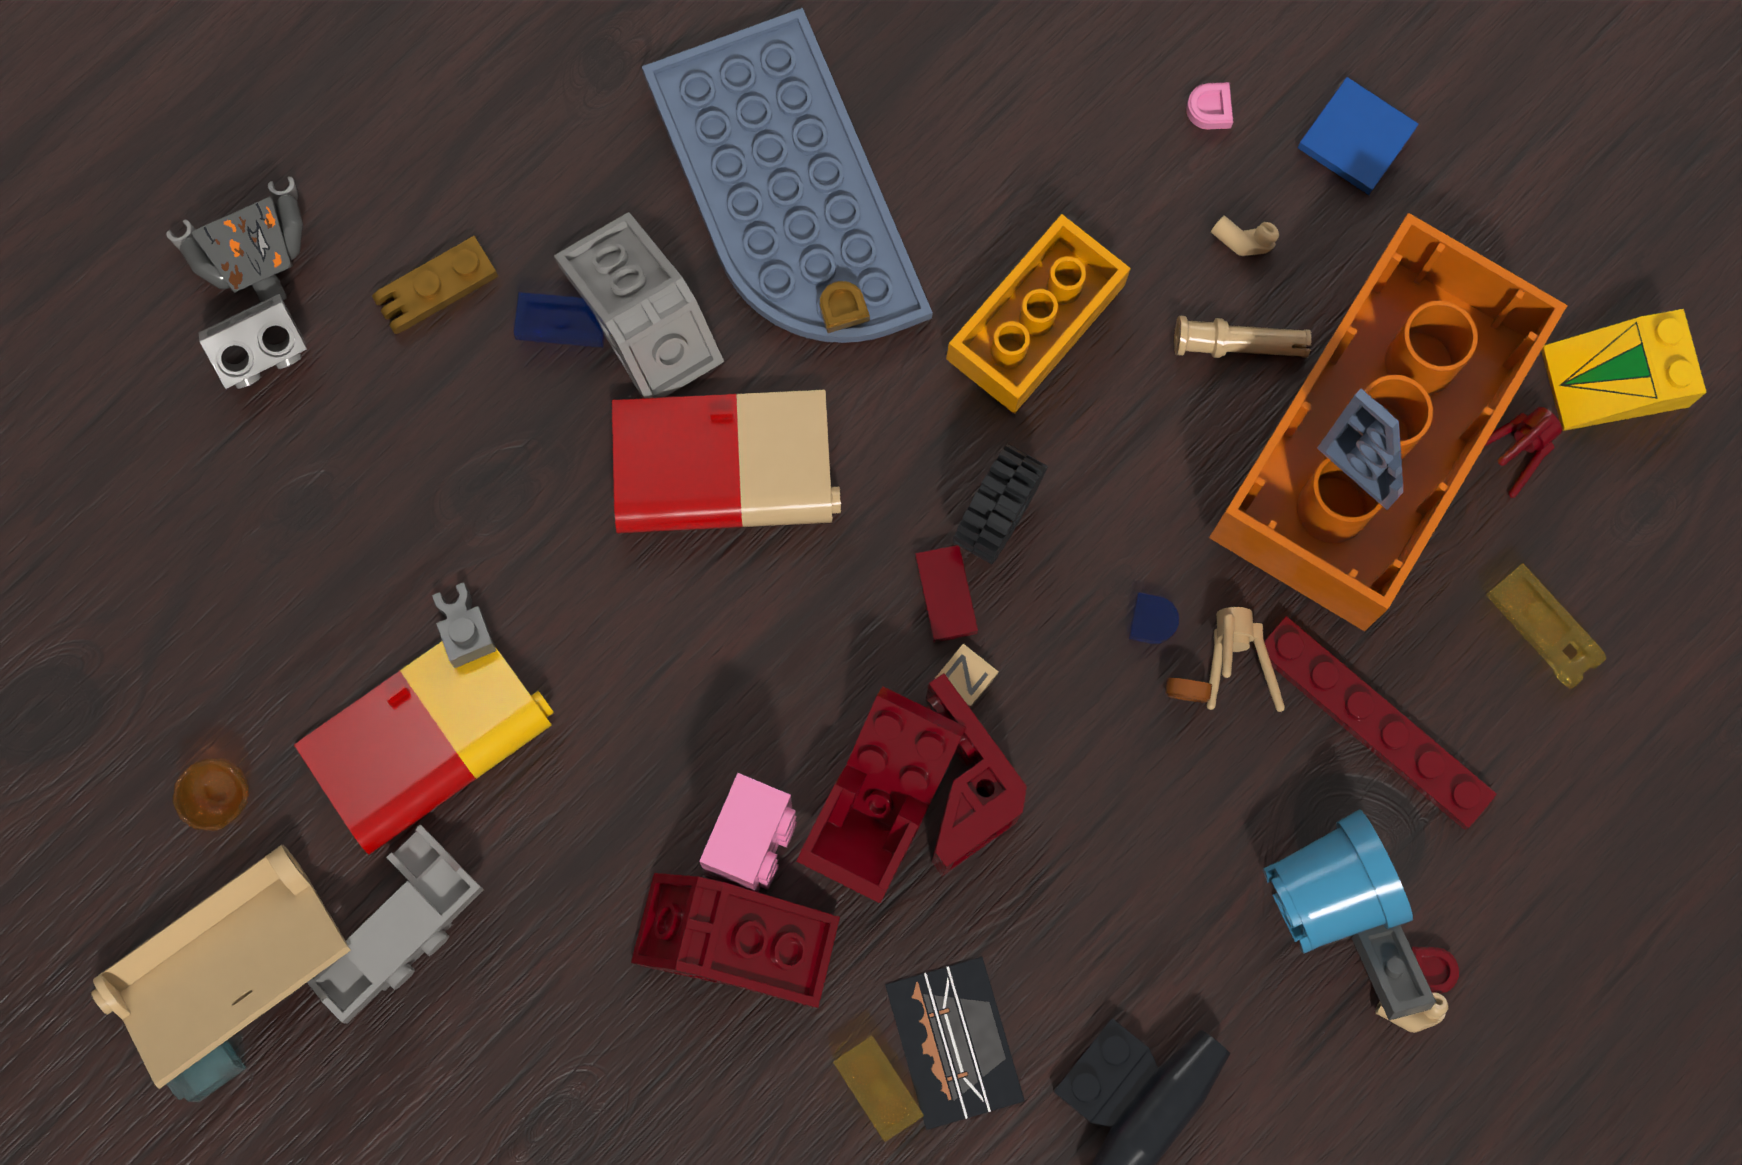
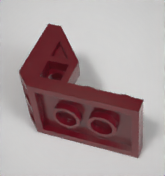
(881, 795)
(969, 818)
(735, 938)

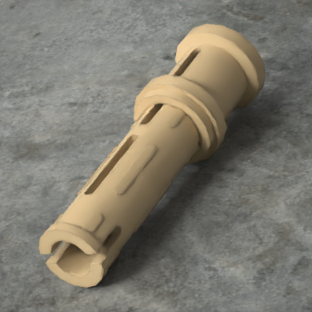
(1220, 338)

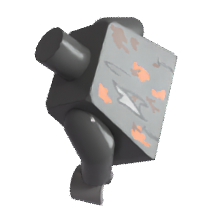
(247, 244)

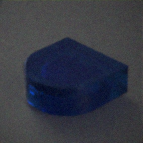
(1153, 619)

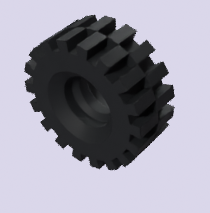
(999, 503)

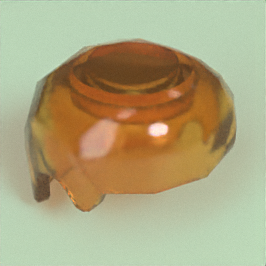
(210, 794)

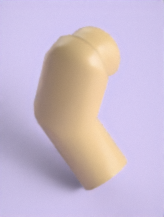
(1248, 241)
(1422, 1020)

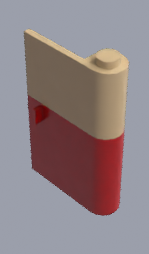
(722, 461)

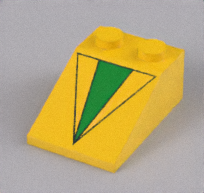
(1624, 371)

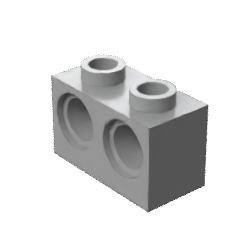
(247, 331)

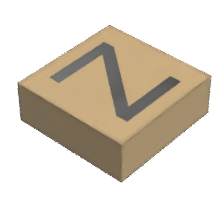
(969, 674)

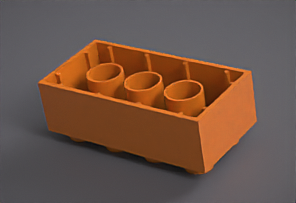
(1444, 351)

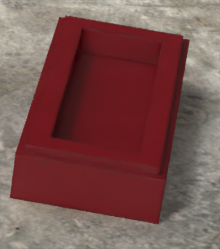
(946, 593)

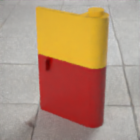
(420, 741)

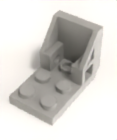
(641, 307)

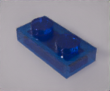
(556, 320)

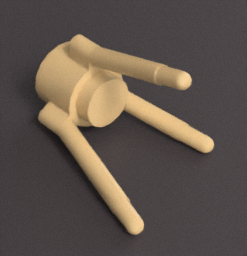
(1232, 635)

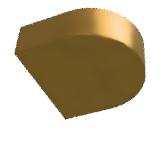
(842, 306)

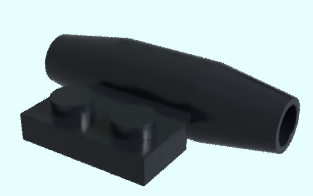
(1142, 1104)

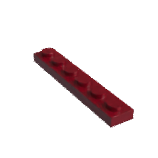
(1377, 724)

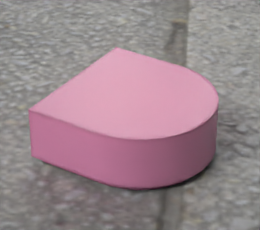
(1210, 106)

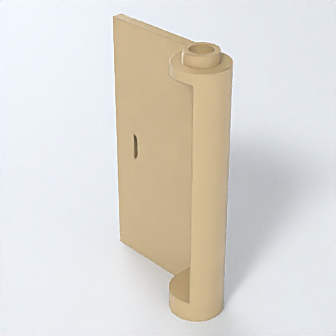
(221, 965)

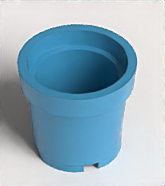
(1339, 886)

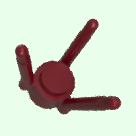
(1532, 434)

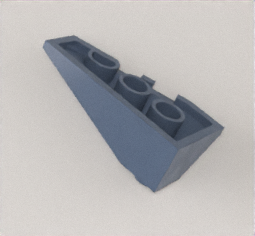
(1367, 448)

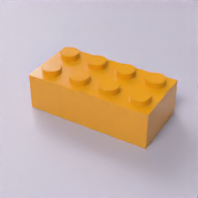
(1037, 313)

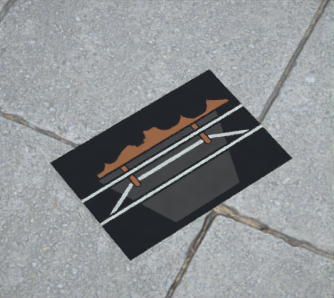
(954, 1043)

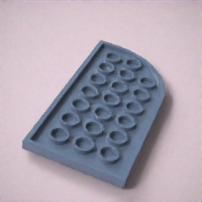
(784, 179)

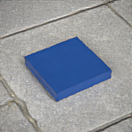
(1357, 135)

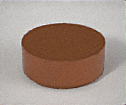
(1188, 690)

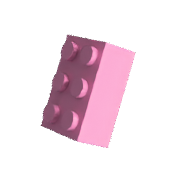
(748, 835)

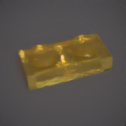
(878, 1089)

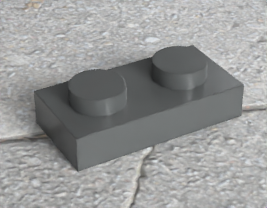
(1394, 971)

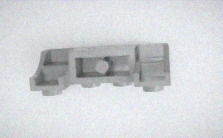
(401, 929)

